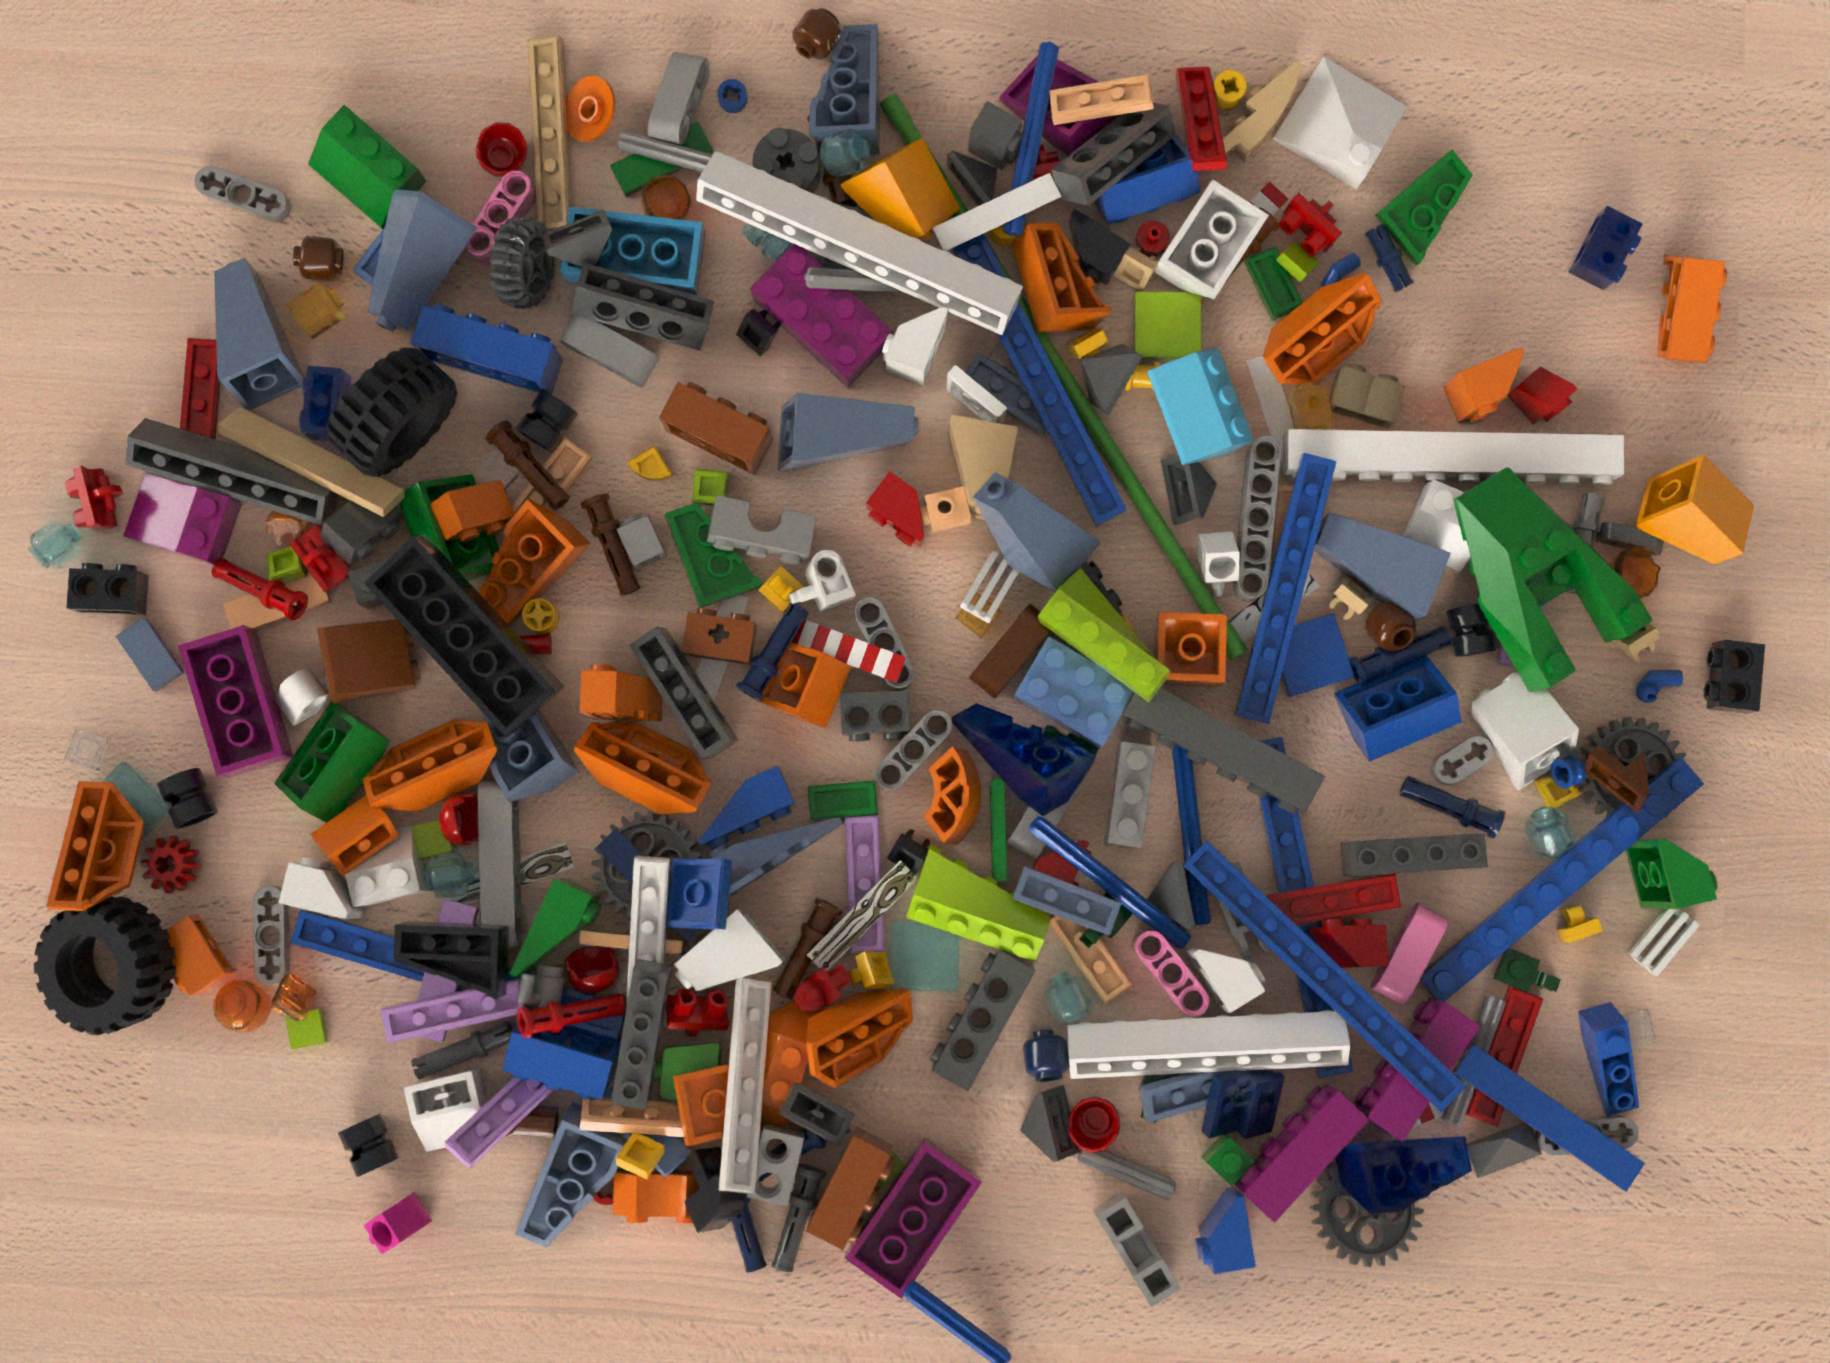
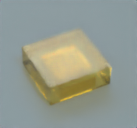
(974, 623)

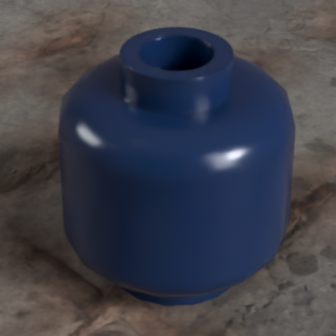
(1046, 1056)

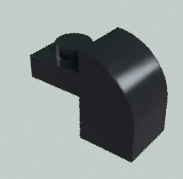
(709, 1206)

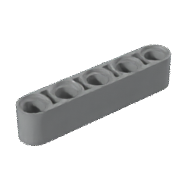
(1266, 505)
(499, 860)

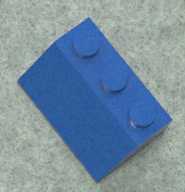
(1153, 183)
(1399, 708)
(565, 1060)

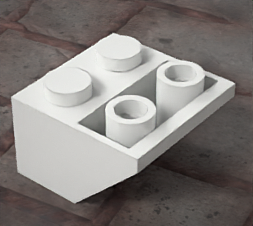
(444, 1105)

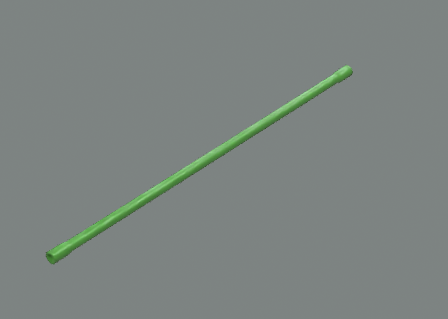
(1234, 645)

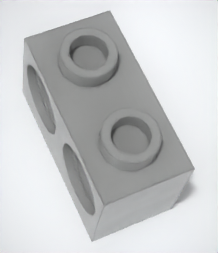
(781, 1165)

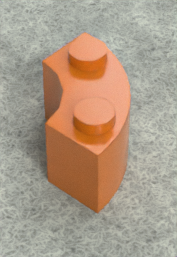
(955, 796)
(653, 1197)

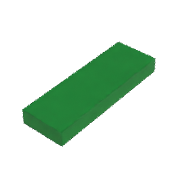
(637, 170)
(998, 830)

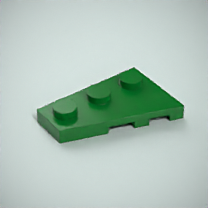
(1421, 207)
(710, 571)

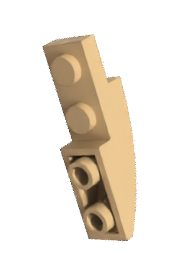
(1261, 112)

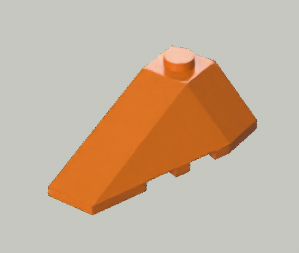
(531, 559)

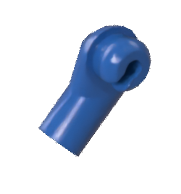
(1341, 269)
(1654, 680)

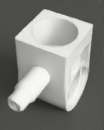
(1218, 559)
(826, 591)
(302, 695)

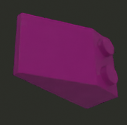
(1065, 136)
(182, 519)

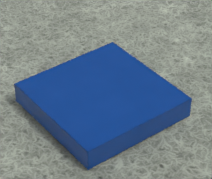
(1315, 656)
(699, 893)

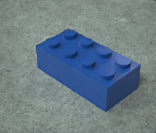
(487, 349)

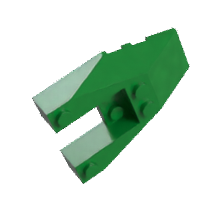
(1527, 558)

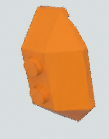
(1322, 331)
(431, 766)
(644, 766)
(96, 848)
(856, 1033)
(784, 1060)

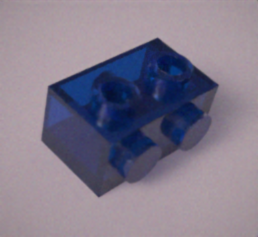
(1606, 247)
(321, 392)

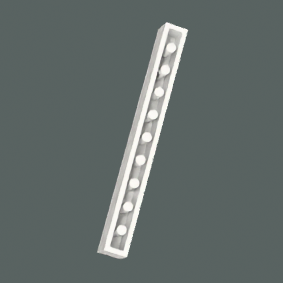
(858, 242)
(1459, 455)

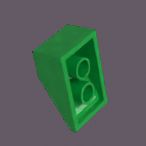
(561, 916)

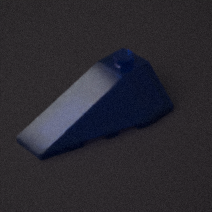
(1032, 764)
(1398, 1173)

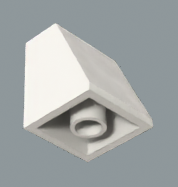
(1524, 729)
(728, 954)

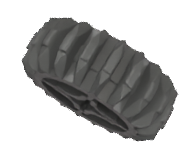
(521, 263)

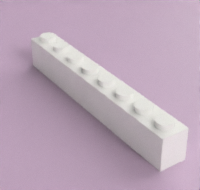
(1208, 1044)

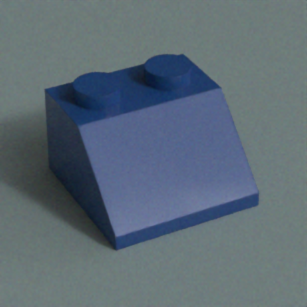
(1226, 1236)

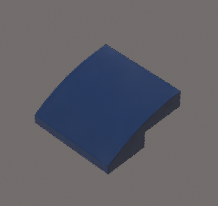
(1242, 1103)

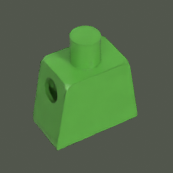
(685, 1059)

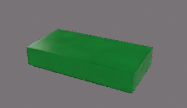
(1273, 283)
(842, 800)

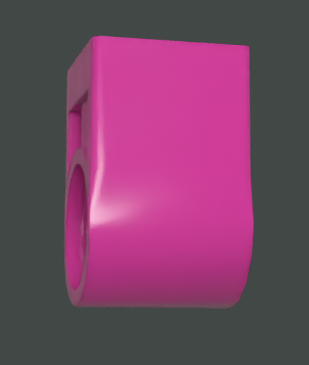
(397, 1223)

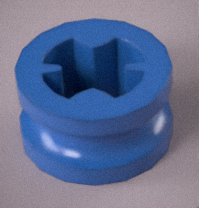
(728, 105)
(1575, 768)

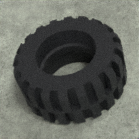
(391, 411)
(69, 973)

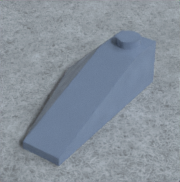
(850, 88)
(530, 759)
(761, 855)
(570, 1177)

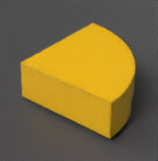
(650, 465)
(1554, 795)

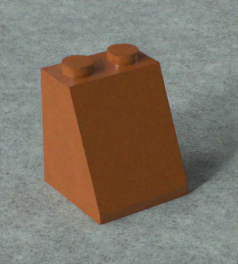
(367, 659)

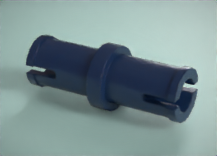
(1389, 258)

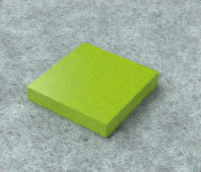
(1167, 324)

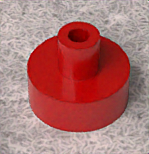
(1151, 244)

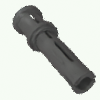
(802, 1201)

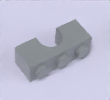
(732, 529)
(1130, 794)
(1136, 1249)

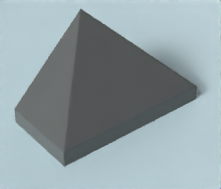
(974, 176)
(579, 240)
(1108, 375)
(1187, 488)
(1173, 897)
(816, 1114)
(1049, 1124)
(1503, 1149)

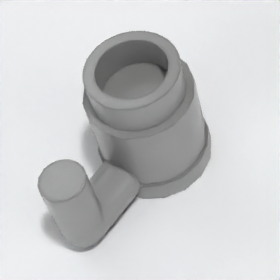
(541, 987)

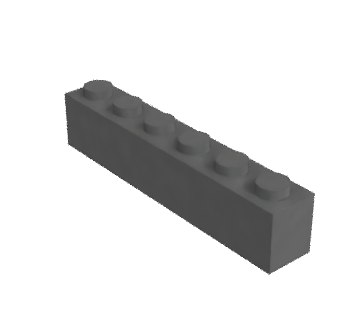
(226, 471)
(1226, 748)

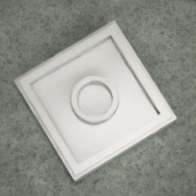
(974, 396)

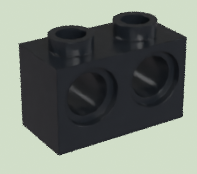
(107, 594)
(1744, 679)

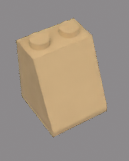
(980, 451)

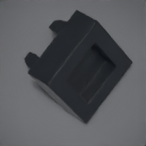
(757, 331)
(909, 851)

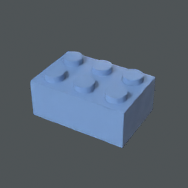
(1073, 692)

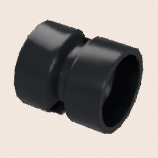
(546, 421)
(1472, 631)
(187, 798)
(368, 1145)

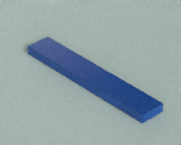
(1548, 1117)

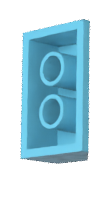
(1200, 406)

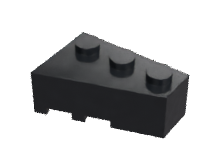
(459, 952)

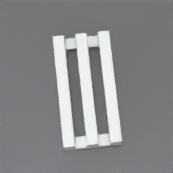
(1002, 566)
(1672, 949)

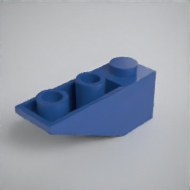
(755, 800)
(1610, 1057)

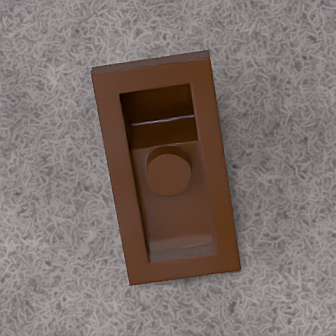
(1625, 782)

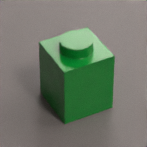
(1228, 1159)

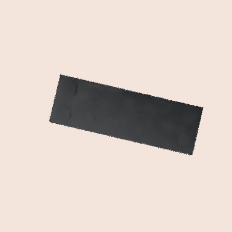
(464, 634)

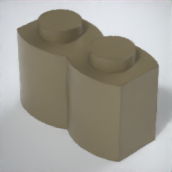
(1366, 396)

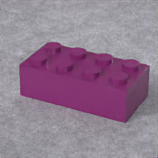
(824, 321)
(235, 701)
(1391, 1099)
(1300, 1150)
(913, 1217)

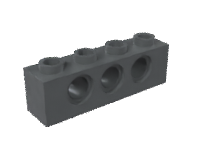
(1113, 154)
(642, 306)
(684, 692)
(1413, 854)
(641, 1034)
(964, 1070)

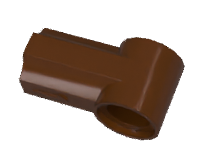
(538, 1123)

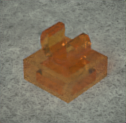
(282, 523)
(293, 997)

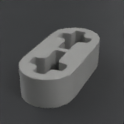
(1466, 766)

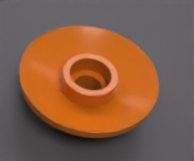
(590, 108)

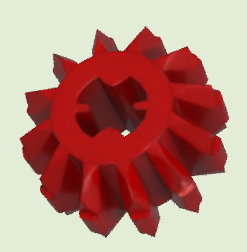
(158, 865)

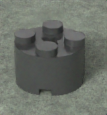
(791, 148)

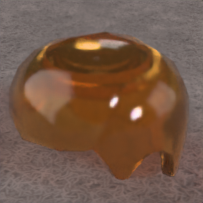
(665, 197)
(1638, 569)
(241, 1006)

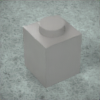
(641, 541)

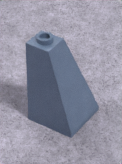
(414, 256)
(250, 342)
(833, 428)
(1032, 533)
(1383, 562)

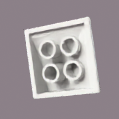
(1340, 123)

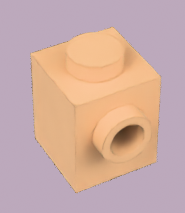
(945, 509)

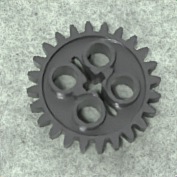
(1639, 740)
(658, 831)
(1387, 1233)

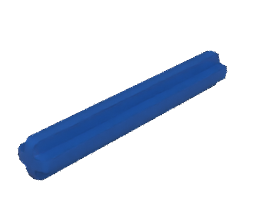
(956, 1323)

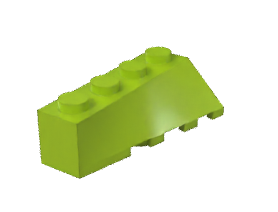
(1096, 629)
(975, 908)

